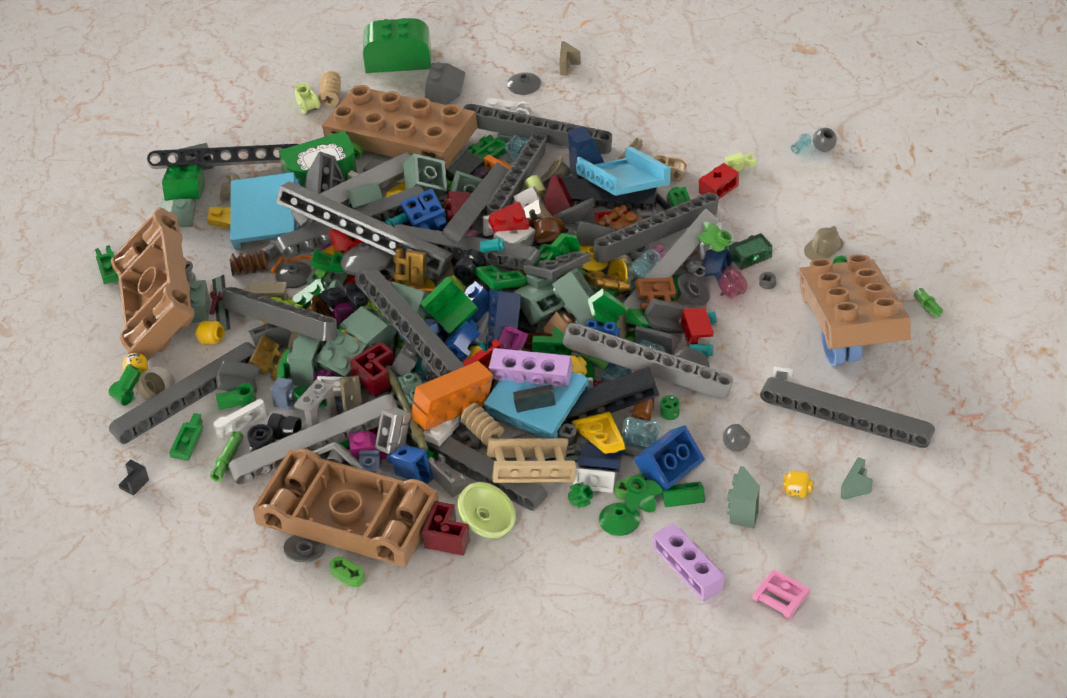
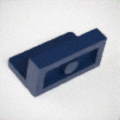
(716, 262)
(594, 458)

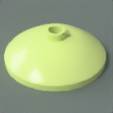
(486, 510)

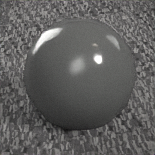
(824, 139)
(736, 437)

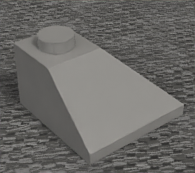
(338, 454)

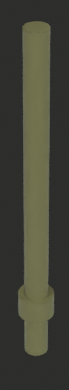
(417, 433)

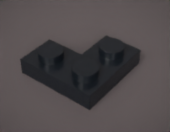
(348, 293)

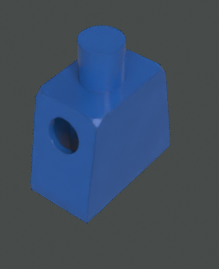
(411, 463)

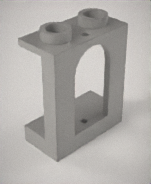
(310, 401)

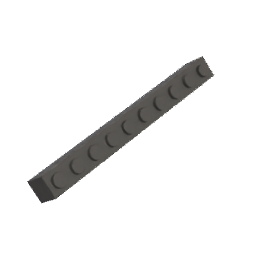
(360, 225)

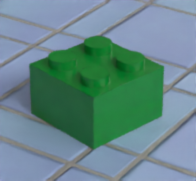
(183, 182)

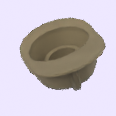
(557, 168)
(824, 244)
(154, 382)

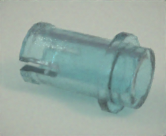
(803, 141)

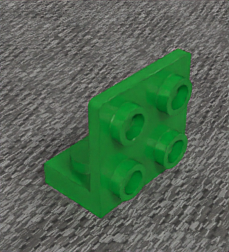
(449, 305)

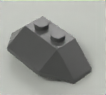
(444, 83)
(323, 173)

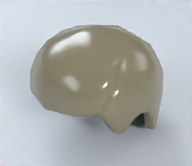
(225, 192)

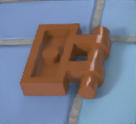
(623, 219)
(655, 288)

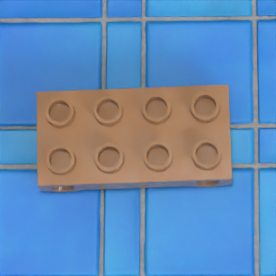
(401, 124)
(153, 285)
(853, 302)
(346, 507)

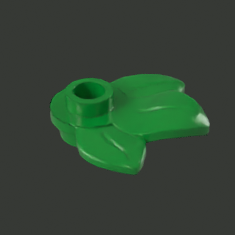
(642, 497)

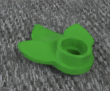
(715, 237)

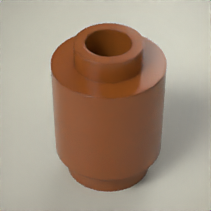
(643, 410)

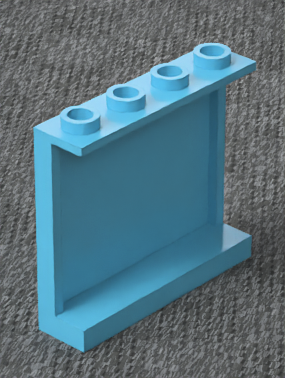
(626, 175)
(255, 212)
(539, 422)

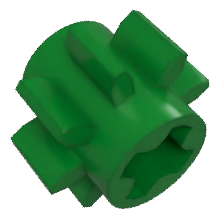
(580, 495)

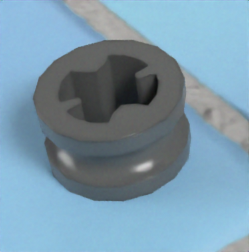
(767, 276)

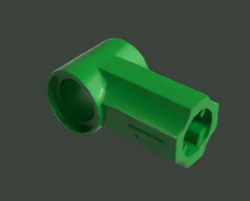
(123, 389)
(241, 397)

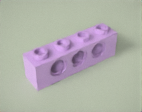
(540, 362)
(688, 561)

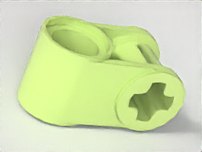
(306, 98)
(535, 181)

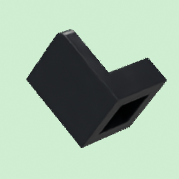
(136, 477)

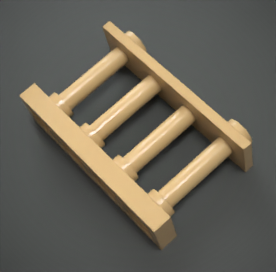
(530, 471)

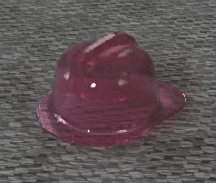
(732, 283)

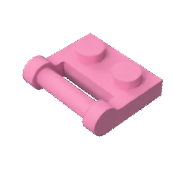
(784, 588)

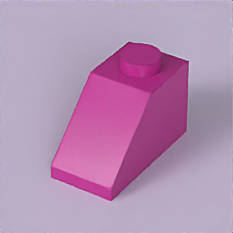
(364, 441)

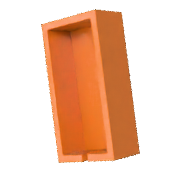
(450, 394)

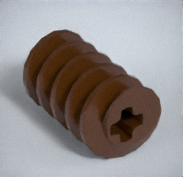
(249, 262)

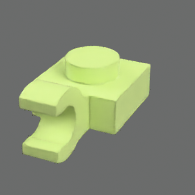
(738, 161)

